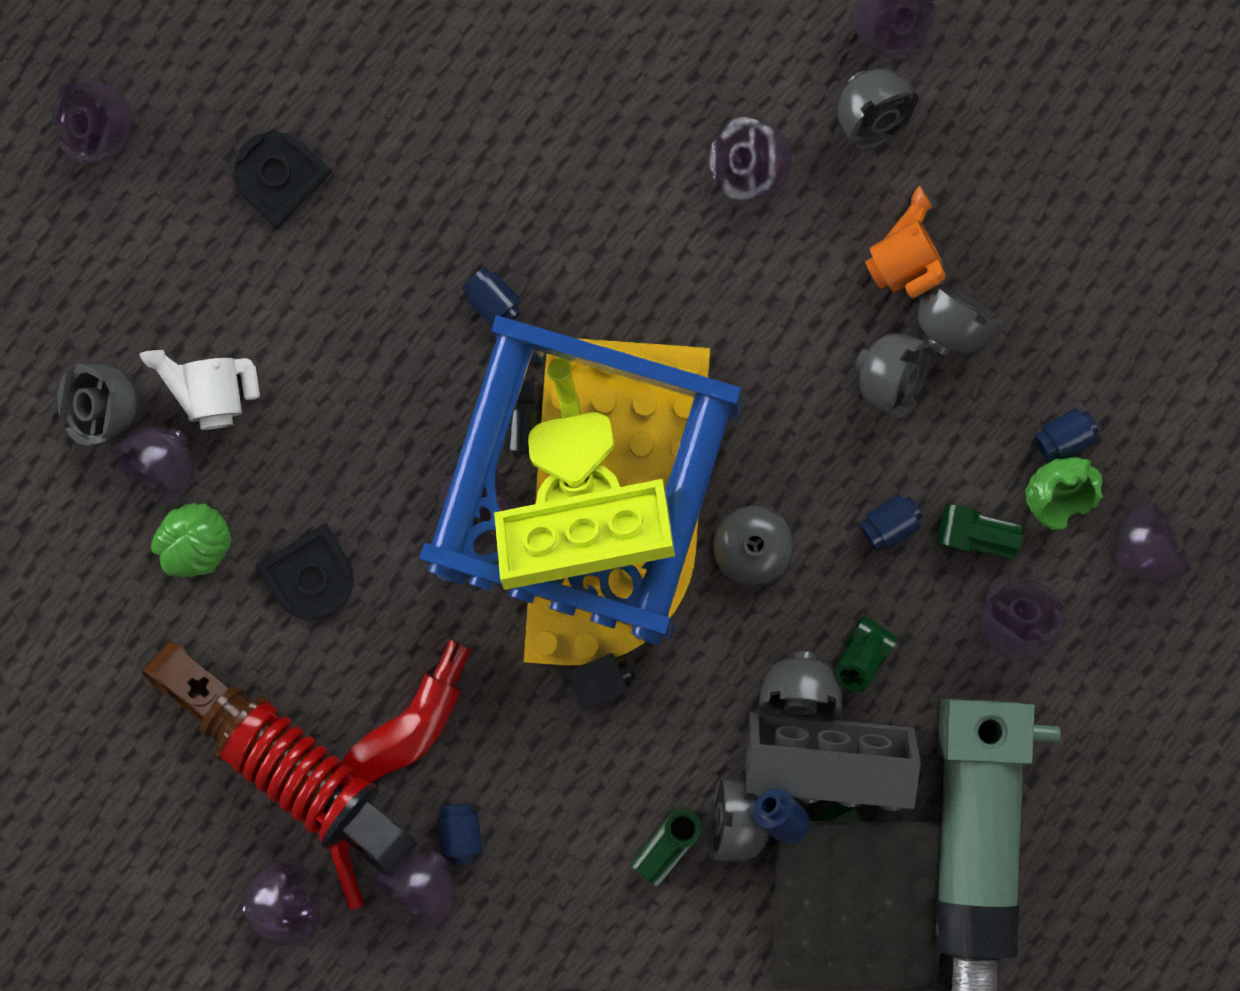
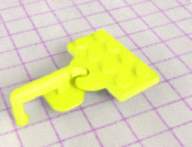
(580, 511)

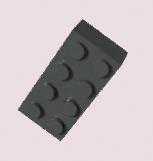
(832, 760)

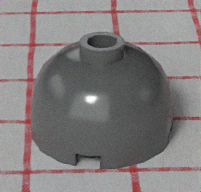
(875, 103)
(955, 321)
(892, 371)
(97, 403)
(732, 551)
(801, 688)
(736, 832)

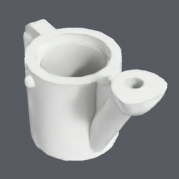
(207, 387)

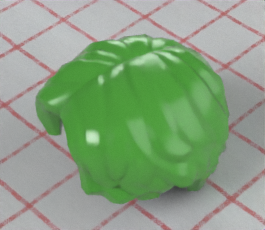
(1063, 490)
(191, 541)

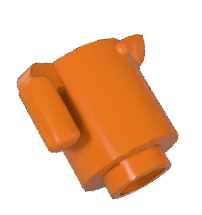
(907, 253)

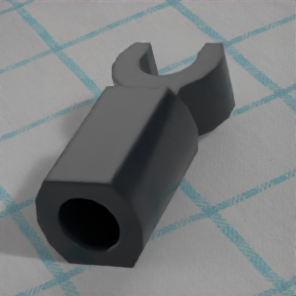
(524, 418)

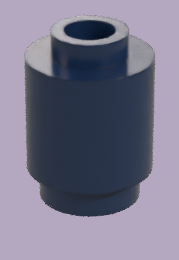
(491, 296)
(1066, 435)
(891, 522)
(781, 816)
(459, 833)

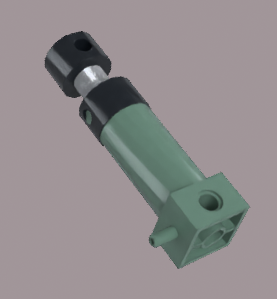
(982, 834)

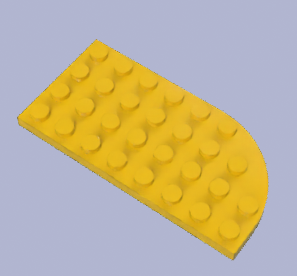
(646, 439)

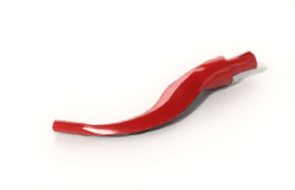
(402, 743)

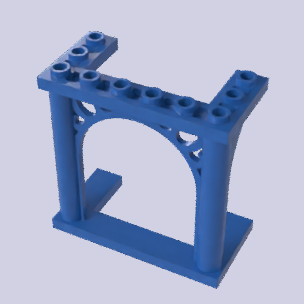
(452, 548)

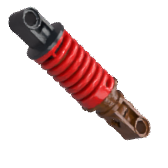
(283, 761)

